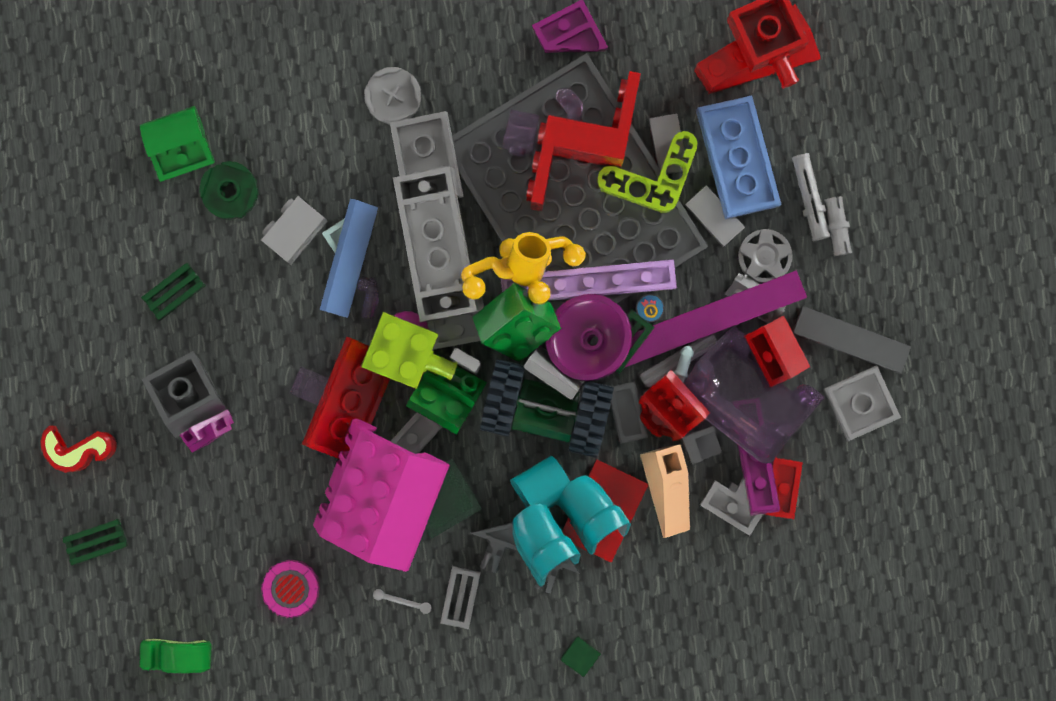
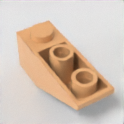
(669, 488)

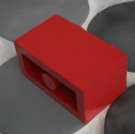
(777, 351)

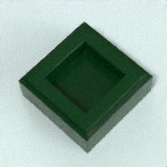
(580, 656)

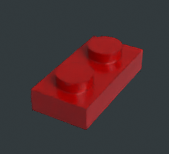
(787, 481)

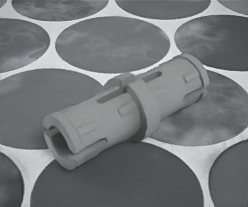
(838, 226)

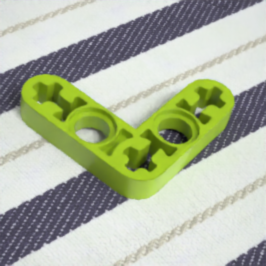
(662, 185)

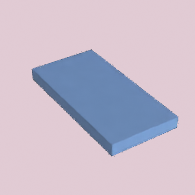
(738, 157)

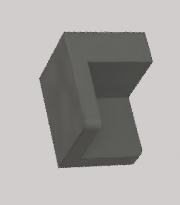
(701, 445)

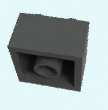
(183, 394)

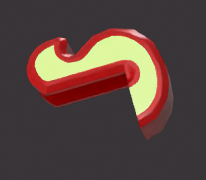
(80, 454)

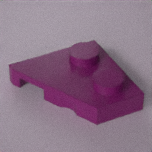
(570, 31)

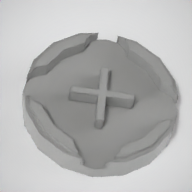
(392, 95)

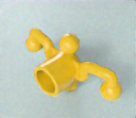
(523, 263)

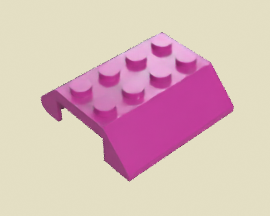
(379, 498)

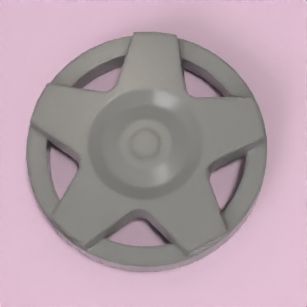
(765, 255)

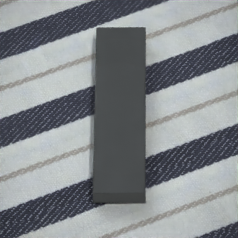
(851, 340)

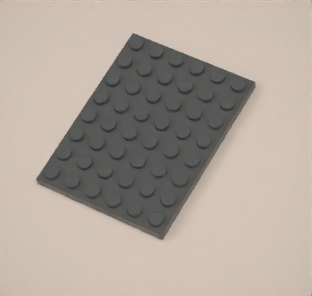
(574, 205)

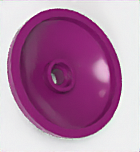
(582, 320)

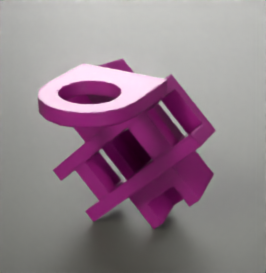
(207, 431)

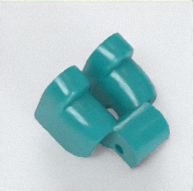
(583, 501)

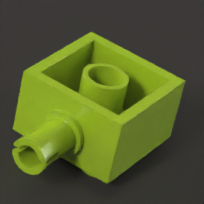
(404, 352)

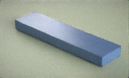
(348, 258)

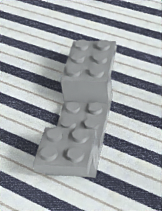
(433, 226)

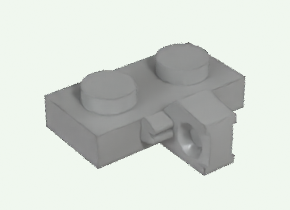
(731, 505)

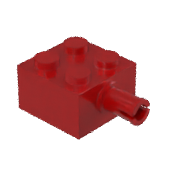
(768, 36)

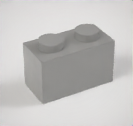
(293, 229)

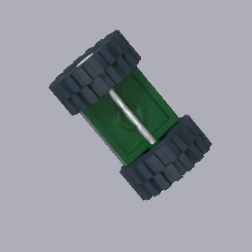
(545, 410)

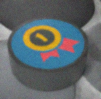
(650, 307)

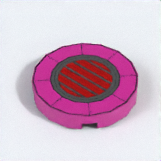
(290, 588)

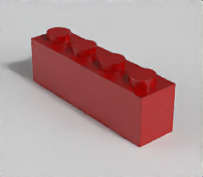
(728, 68)

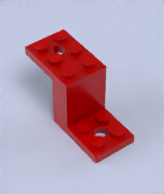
(583, 141)

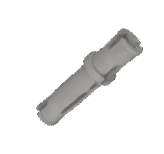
(803, 164)

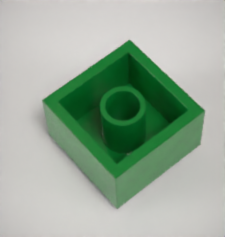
(515, 323)

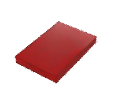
(624, 492)

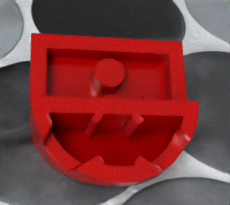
(671, 408)

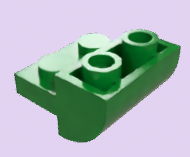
(176, 143)
(447, 400)

